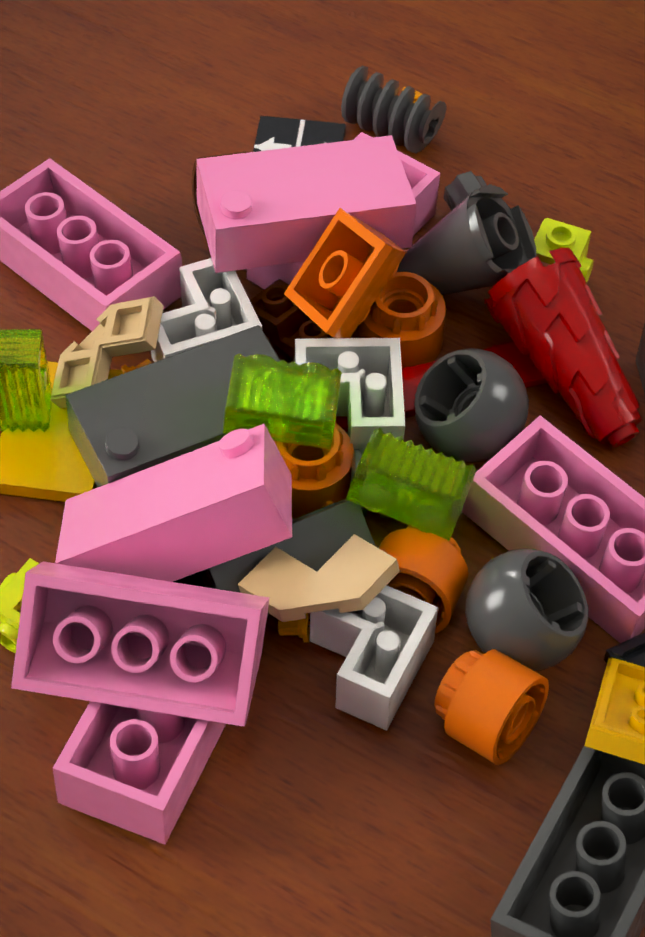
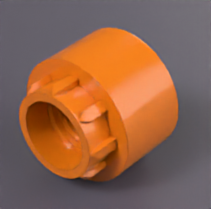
(409, 311)
(318, 472)
(428, 569)
(490, 703)

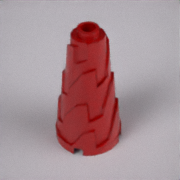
(560, 329)

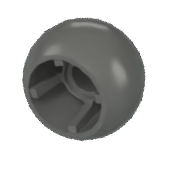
(471, 404)
(527, 608)

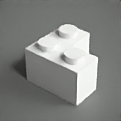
(211, 309)
(369, 382)
(381, 650)

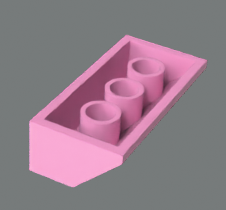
(139, 642)

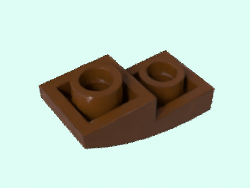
(283, 319)

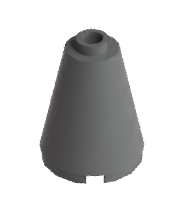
(472, 244)

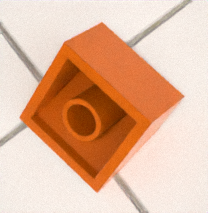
(344, 274)

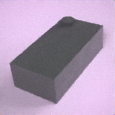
(158, 408)
(586, 858)

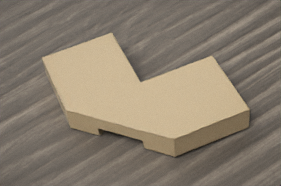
(122, 330)
(343, 582)

